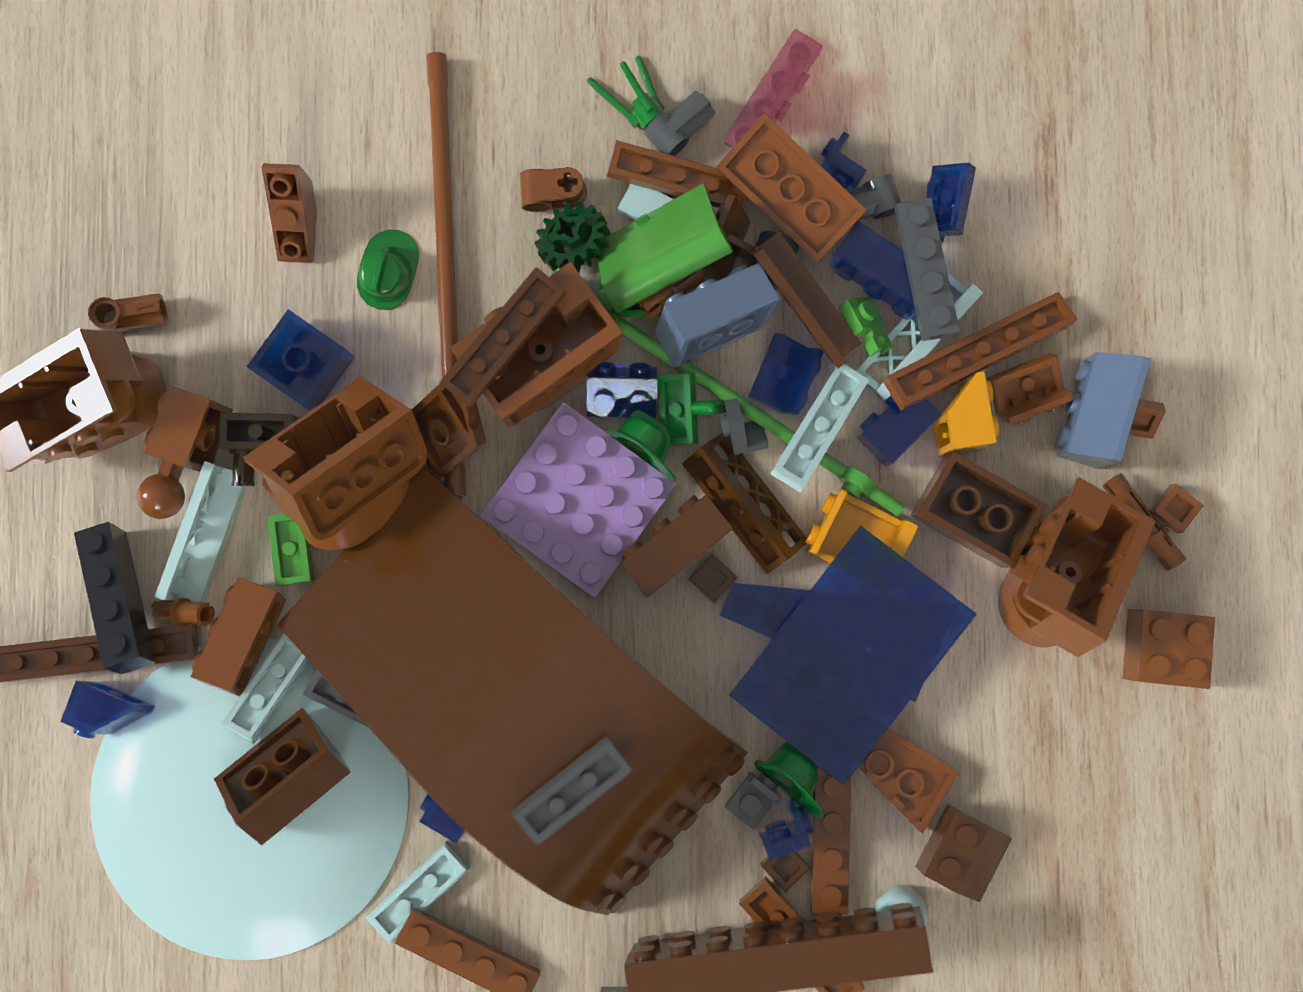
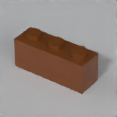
(238, 636)

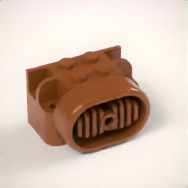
(556, 356)
(77, 399)
(343, 465)
(1074, 571)

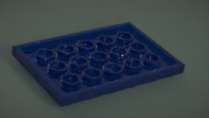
(852, 654)

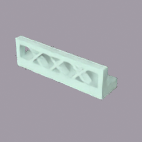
(919, 351)
(201, 536)

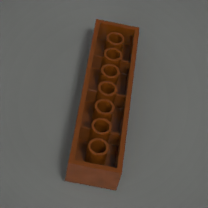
(785, 955)

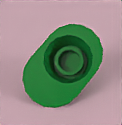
(387, 269)
(646, 439)
(794, 775)

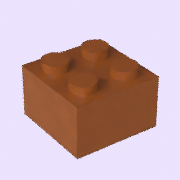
(1168, 648)

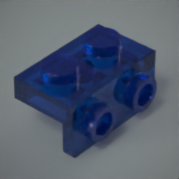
(786, 375)
(621, 390)

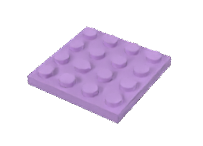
(578, 499)

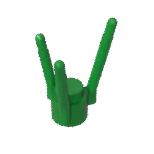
(644, 107)

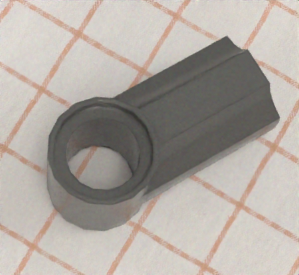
(672, 130)
(877, 196)

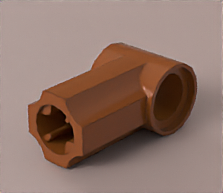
(130, 312)

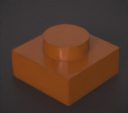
(1147, 418)
(1176, 508)

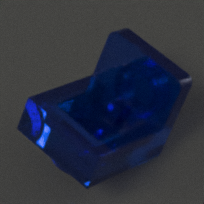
(841, 167)

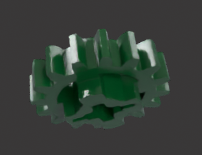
(589, 235)

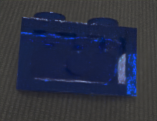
(950, 194)
(785, 838)

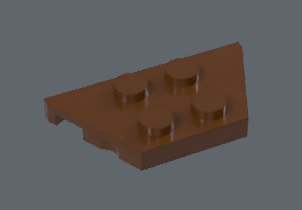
(448, 430)

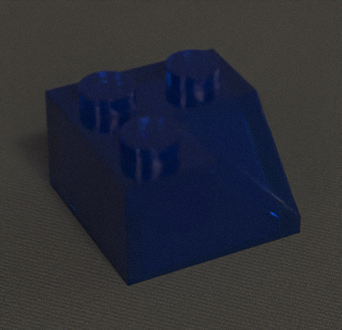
(300, 361)

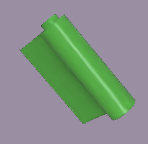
(661, 249)

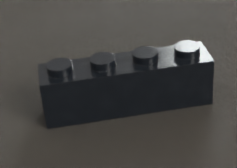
(114, 598)

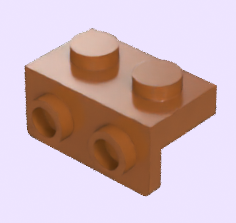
(1029, 390)

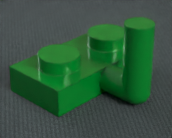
(680, 409)

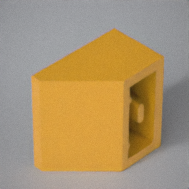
(967, 418)

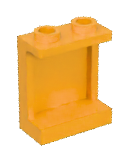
(842, 519)

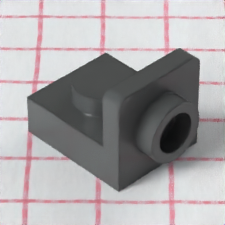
(753, 799)

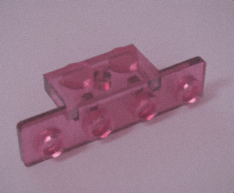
(778, 85)

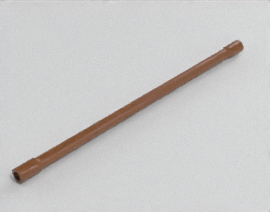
(438, 82)

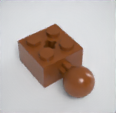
(183, 438)

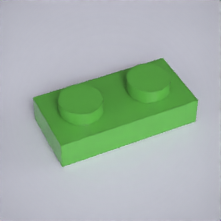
(289, 551)

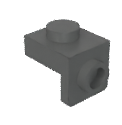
(743, 436)

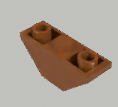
(291, 211)

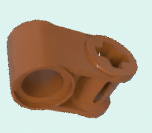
(546, 189)

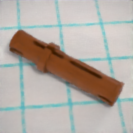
(1159, 540)

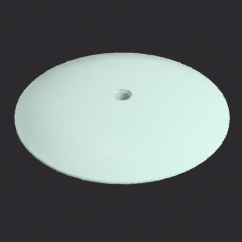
(198, 873)

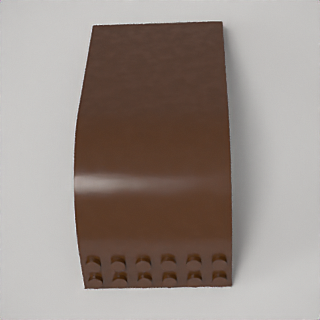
(497, 688)

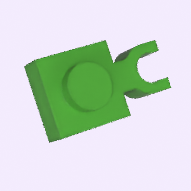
(866, 320)

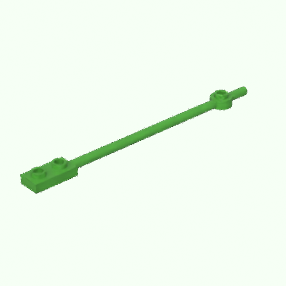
(853, 480)

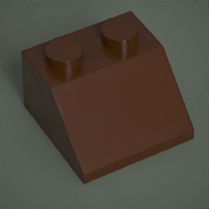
(963, 853)

